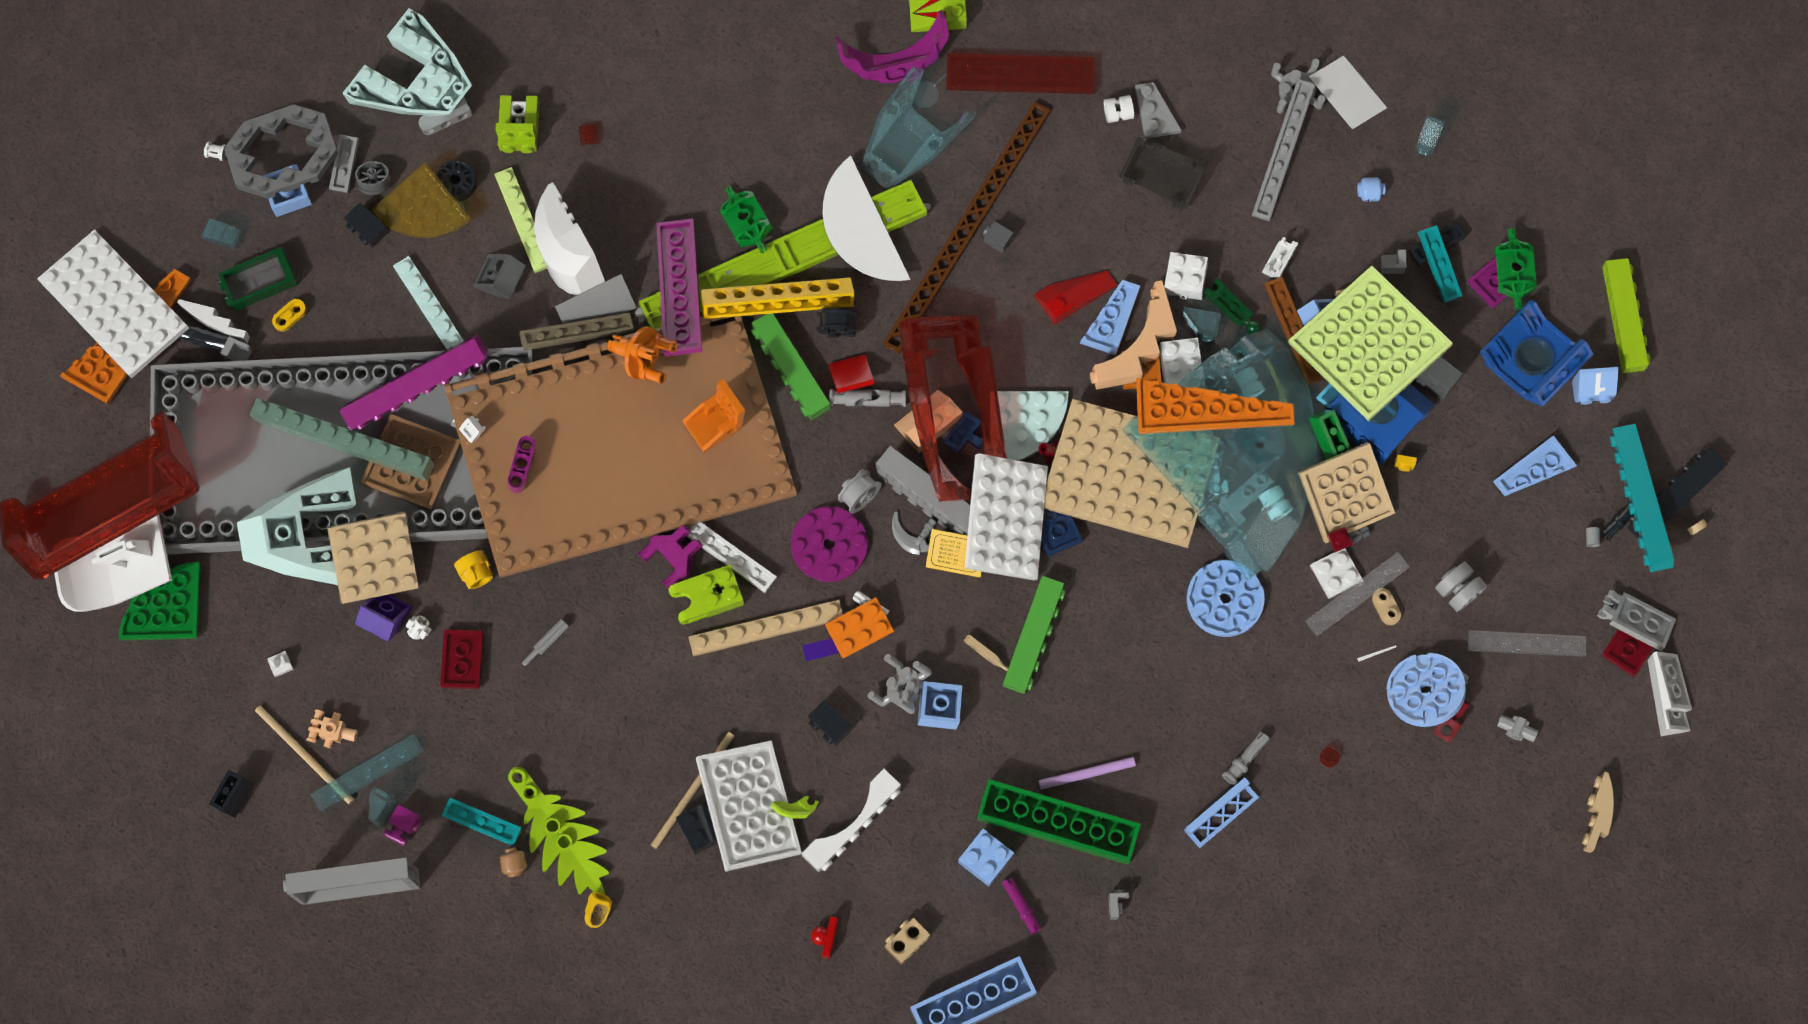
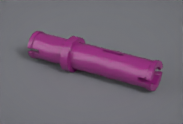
(1024, 910)

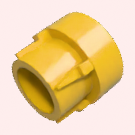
(474, 569)

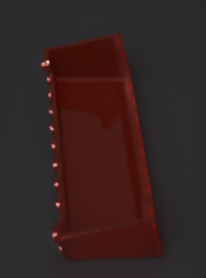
(100, 503)

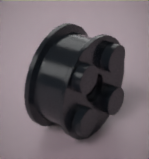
(837, 322)

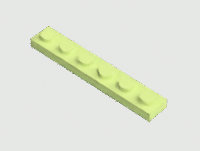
(521, 216)

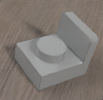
(1115, 907)

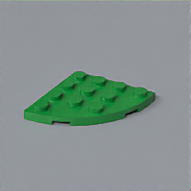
(167, 610)

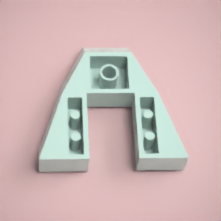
(435, 88)
(274, 532)

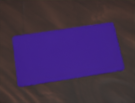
(819, 649)

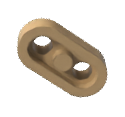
(1386, 606)

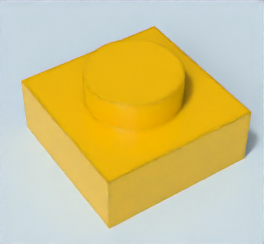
(1405, 463)

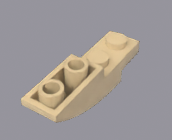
(1602, 806)

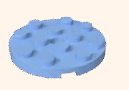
(1214, 615)
(1429, 708)

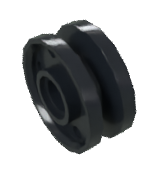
(458, 169)

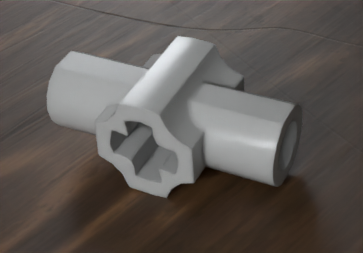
(1517, 728)

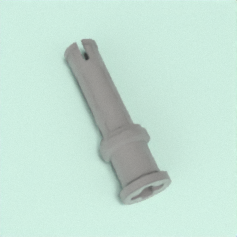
(1241, 765)

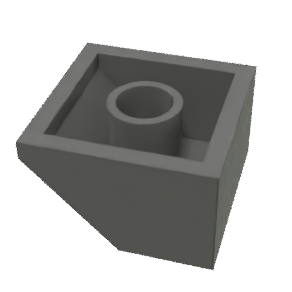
(499, 275)

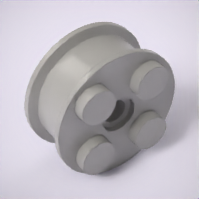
(859, 491)

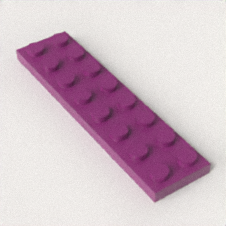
(679, 285)

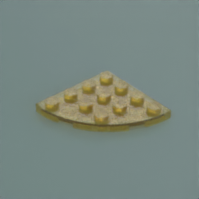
(421, 207)

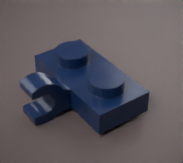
(963, 433)

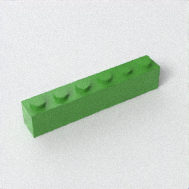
(790, 365)
(1033, 635)

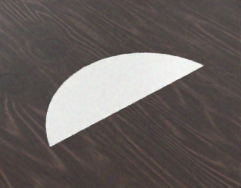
(857, 227)

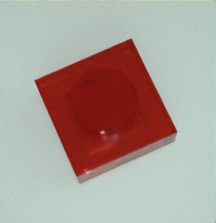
(589, 134)

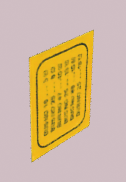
(948, 553)

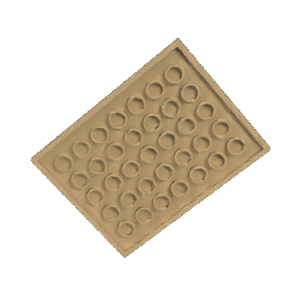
(1110, 480)

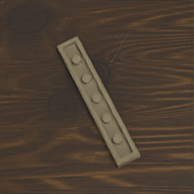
(576, 331)

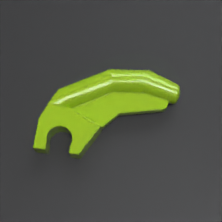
(796, 810)

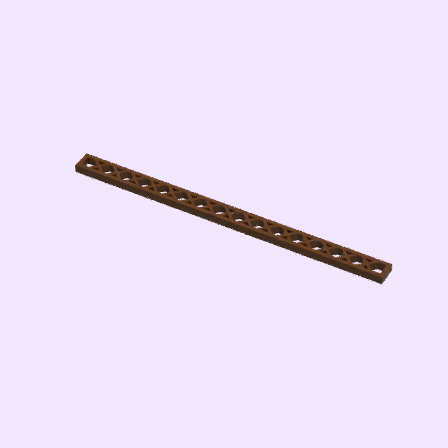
(959, 227)

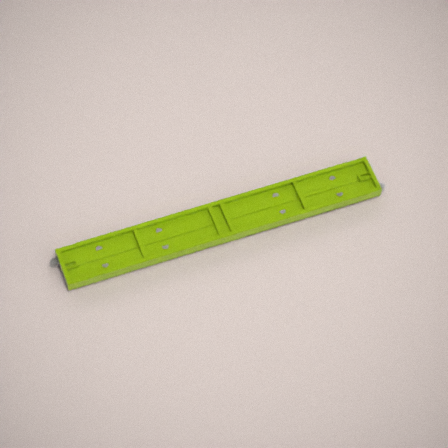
(794, 251)

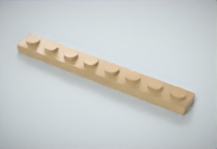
(764, 628)

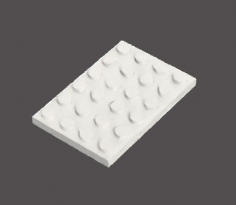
(1006, 517)
(739, 797)

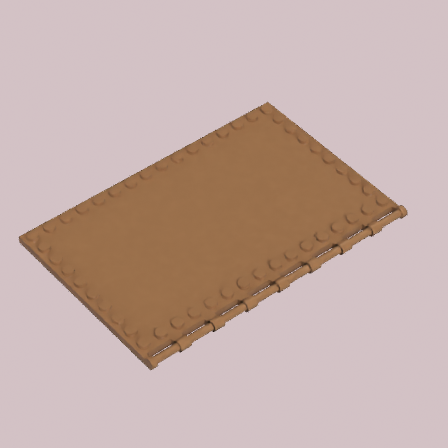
(615, 449)

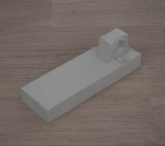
(344, 163)

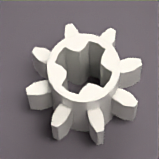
(418, 627)

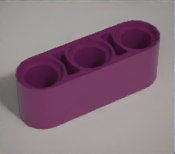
(521, 473)

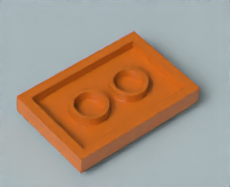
(859, 627)

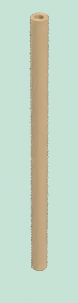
(297, 747)
(687, 798)

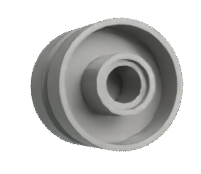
(1456, 582)

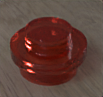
(1329, 757)

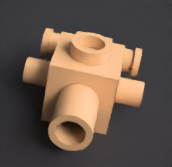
(331, 729)

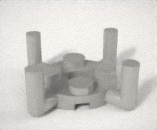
(1290, 80)
(895, 685)

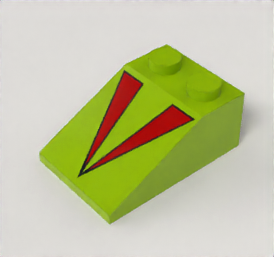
(925, 12)

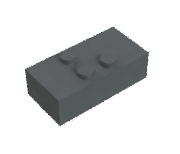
(1439, 378)

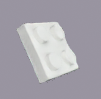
(1336, 573)

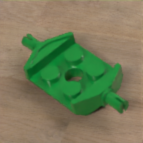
(752, 229)
(1512, 282)

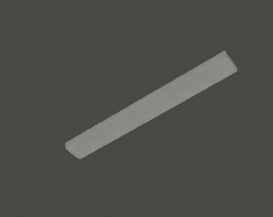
(1283, 149)

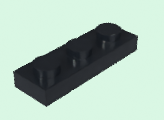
(1450, 235)

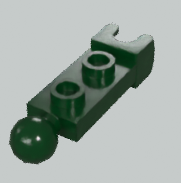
(1232, 307)

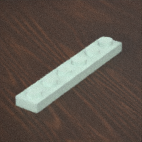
(428, 303)

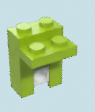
(518, 135)

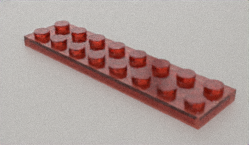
(1020, 73)

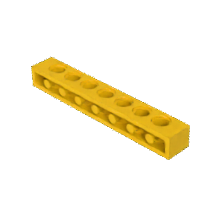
(777, 298)

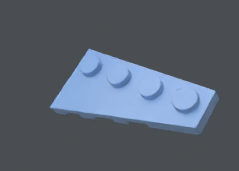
(1111, 322)
(1537, 466)

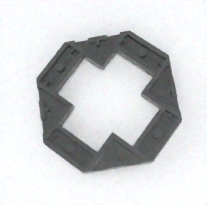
(289, 178)

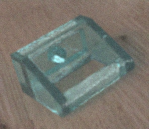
(380, 806)

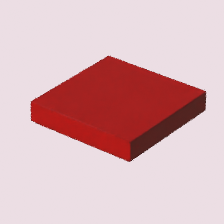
(851, 373)

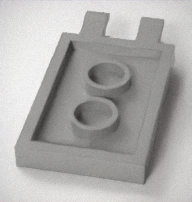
(1637, 619)

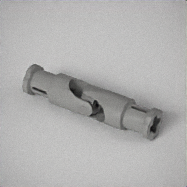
(864, 398)

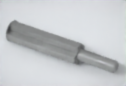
(546, 641)

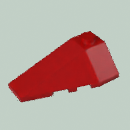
(1069, 296)

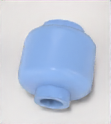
(1370, 189)

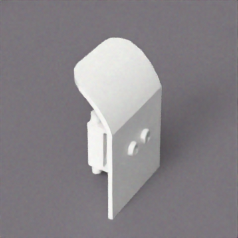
(116, 570)

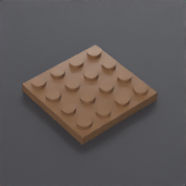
(422, 440)

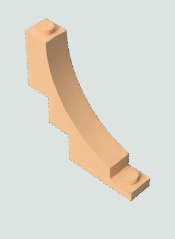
(1126, 366)

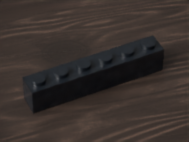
(1687, 486)

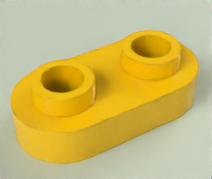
(287, 313)

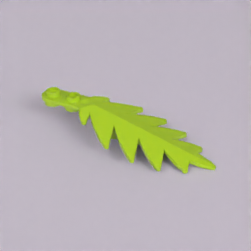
(561, 835)

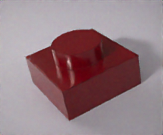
(1339, 540)

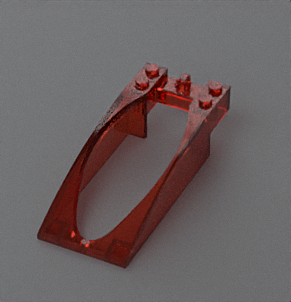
(979, 371)

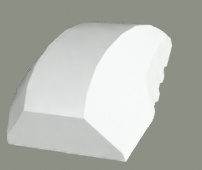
(564, 245)

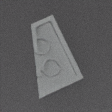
(1154, 112)

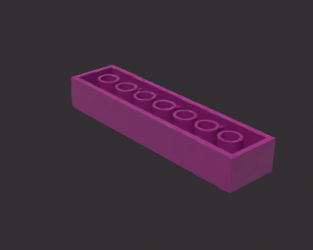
(414, 381)

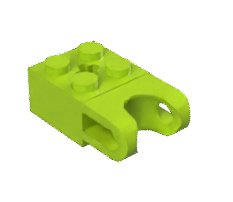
(702, 593)

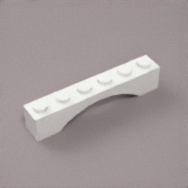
(823, 850)

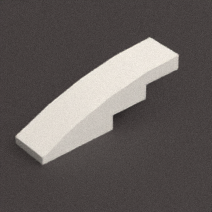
(209, 317)

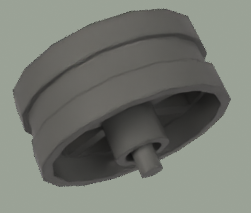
(371, 172)

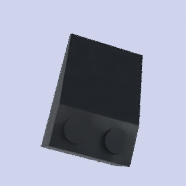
(698, 828)

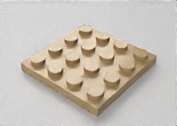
(1346, 491)
(372, 557)

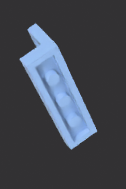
(1216, 807)

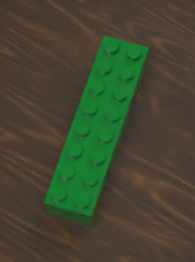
(1058, 822)

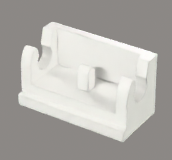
(1280, 258)

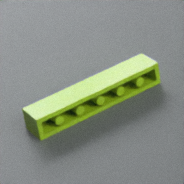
(1625, 315)

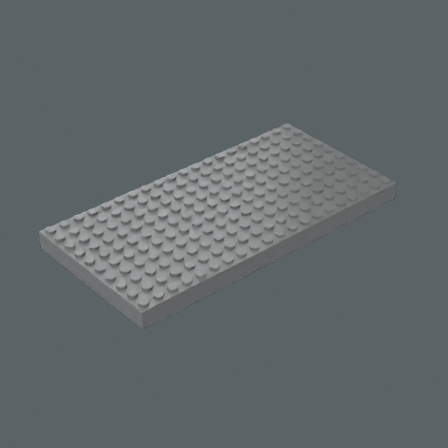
(250, 464)

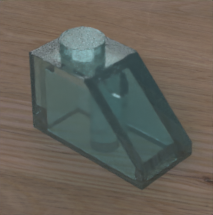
(1429, 135)

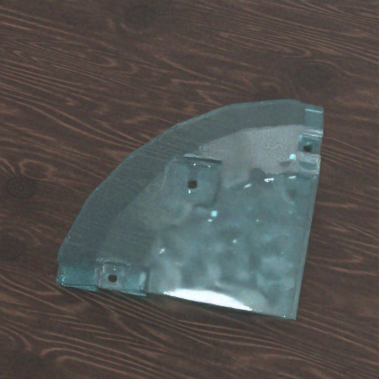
(1223, 473)

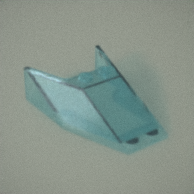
(904, 138)

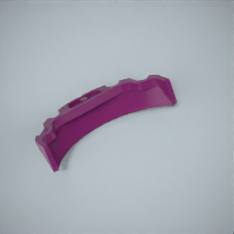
(895, 66)

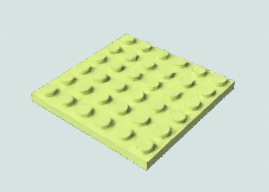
(1370, 343)

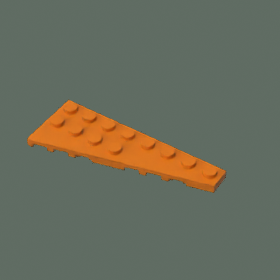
(97, 370)
(1181, 409)

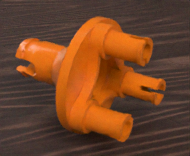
(642, 353)

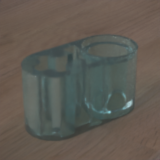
(221, 233)

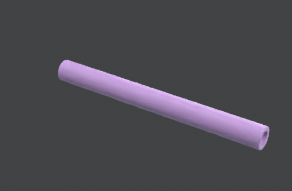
(1086, 773)

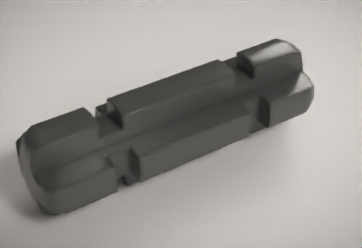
(1357, 535)

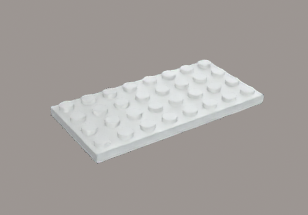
(113, 303)

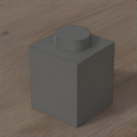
(997, 236)

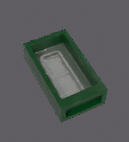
(257, 279)

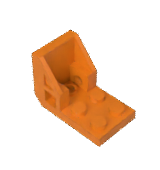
(715, 418)

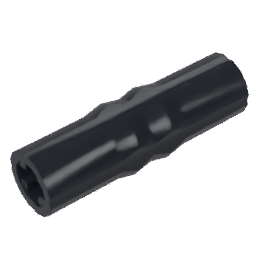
(204, 338)

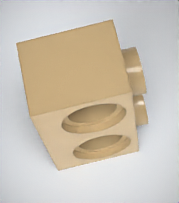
(911, 944)

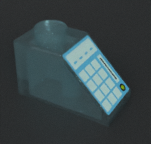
(1203, 323)

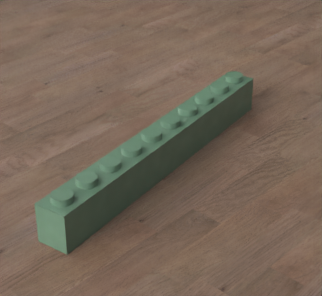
(342, 439)

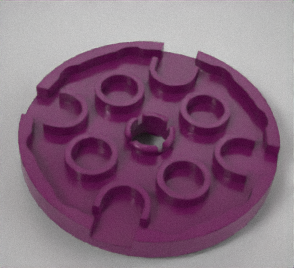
(825, 563)

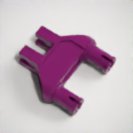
(675, 552)

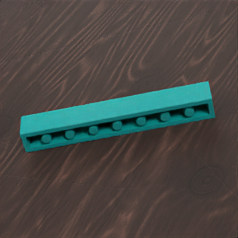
(1642, 498)

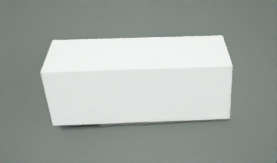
(1669, 693)

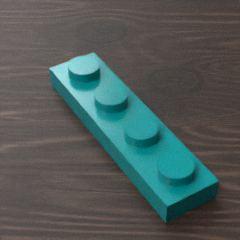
(1440, 264)
(481, 822)

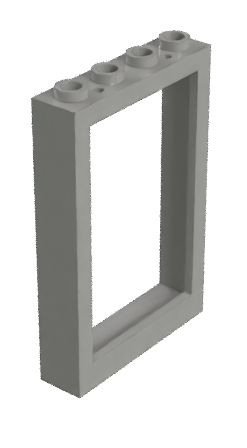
(352, 881)

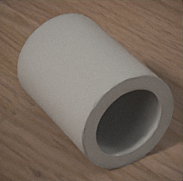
(1593, 537)

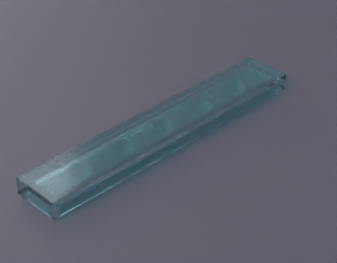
(366, 773)

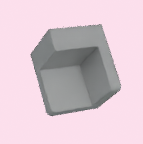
(1394, 263)
(236, 350)

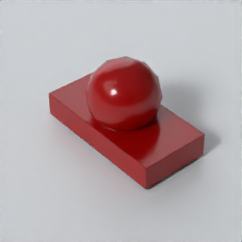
(823, 936)

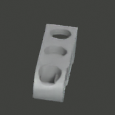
(433, 124)

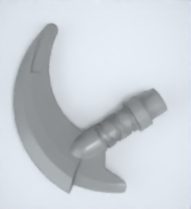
(910, 543)

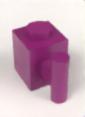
(404, 821)

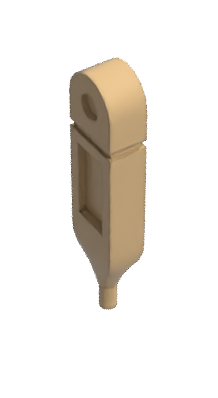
(985, 652)

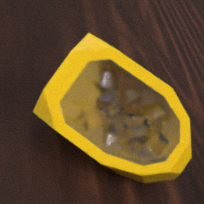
(597, 909)

